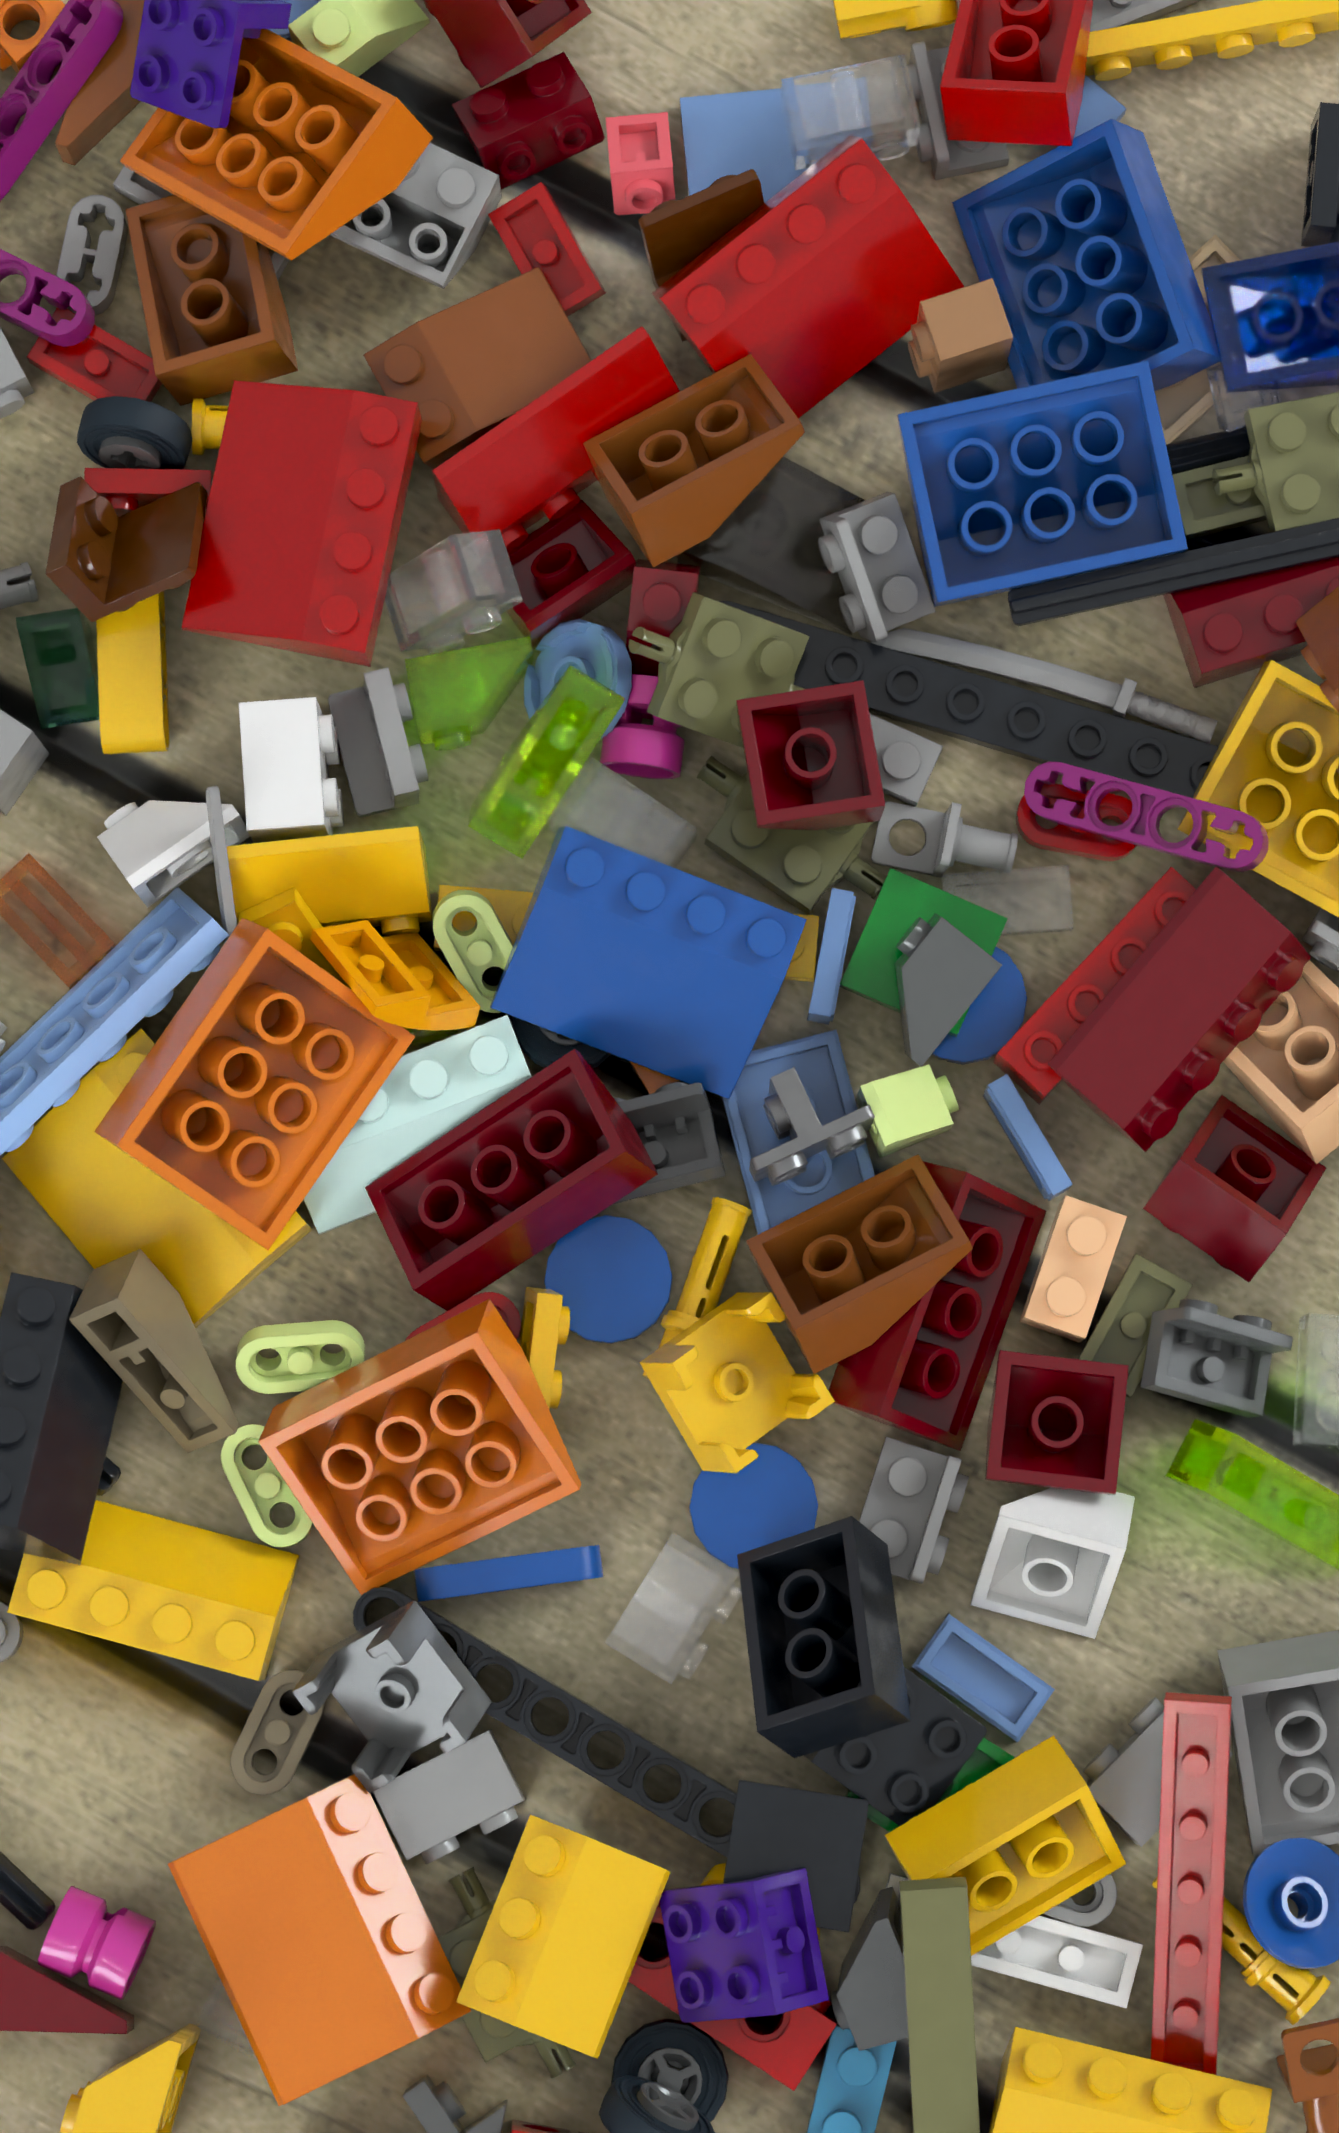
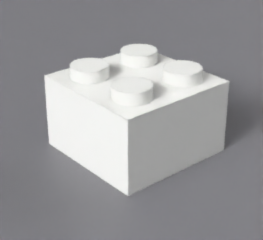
(287, 770)

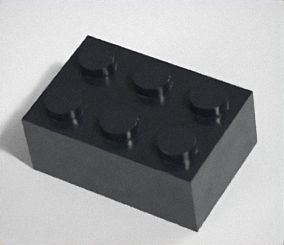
(823, 1637)

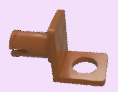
(1313, 2073)

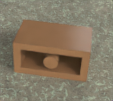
(961, 336)

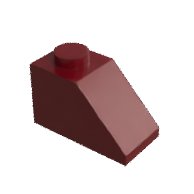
(658, 604)

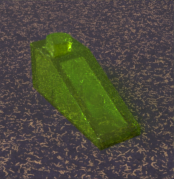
(543, 761)
(1259, 1490)

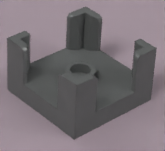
(398, 1689)

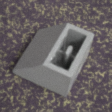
(430, 218)

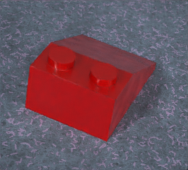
(1016, 71)

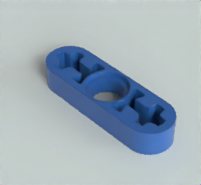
(508, 1573)

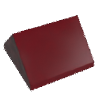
(567, 571)
(1056, 1422)

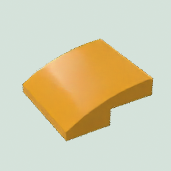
(397, 977)

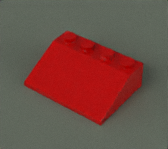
(812, 279)
(303, 519)

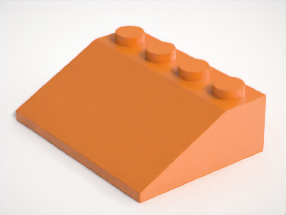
(298, 150)
(254, 1083)
(421, 1448)
(319, 1938)

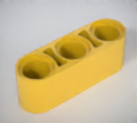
(133, 678)

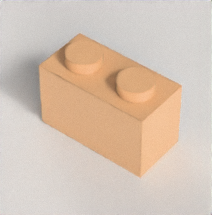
(1073, 1269)

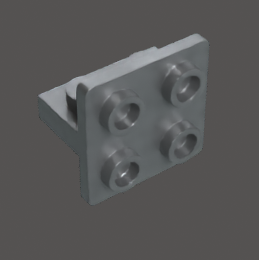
(794, 1116)

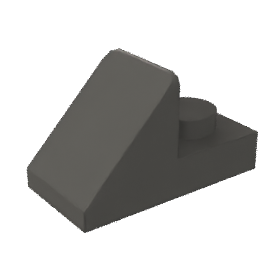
(440, 2109)

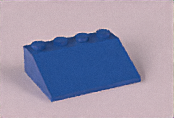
(1089, 263)
(1041, 483)
(647, 962)

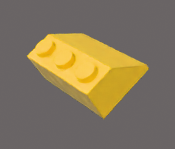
(341, 877)
(1019, 1839)
(563, 1936)
(138, 2092)

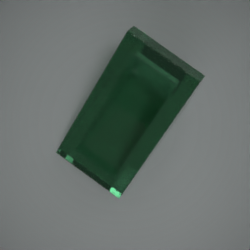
(60, 666)

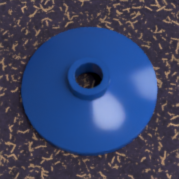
(1309, 1877)

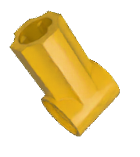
(872, 17)

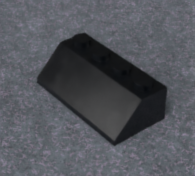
(53, 1421)

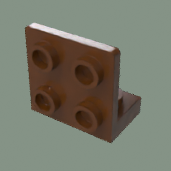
(687, 227)
(117, 561)

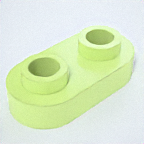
(472, 950)
(301, 1356)
(262, 1491)

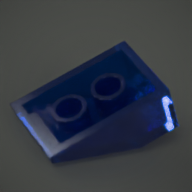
(1277, 319)

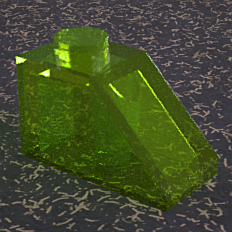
(464, 689)

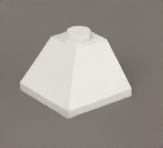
(165, 843)
(1056, 1558)

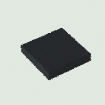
(799, 1829)

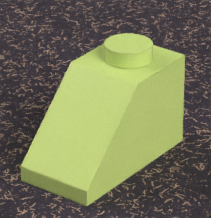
(357, 31)
(908, 1108)

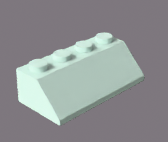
(414, 1107)

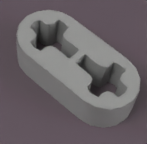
(105, 259)

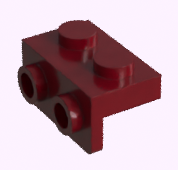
(530, 120)

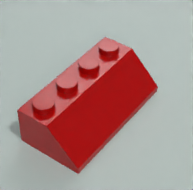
(537, 456)

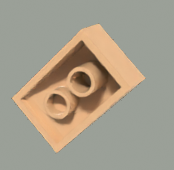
(1295, 1063)

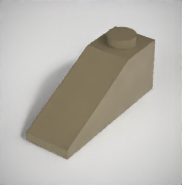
(153, 1346)

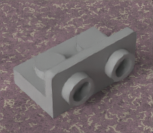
(947, 157)
(876, 567)
(909, 1504)

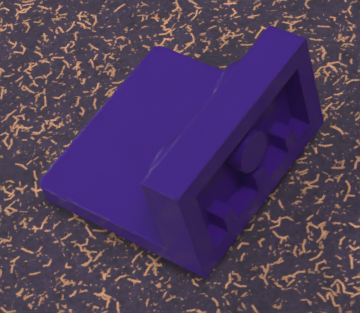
(193, 51)
(744, 1947)

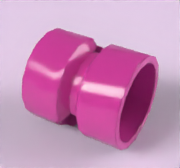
(641, 748)
(96, 1942)

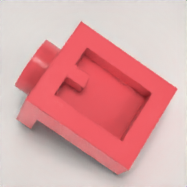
(640, 162)

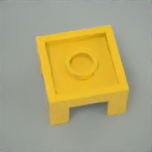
(732, 1382)

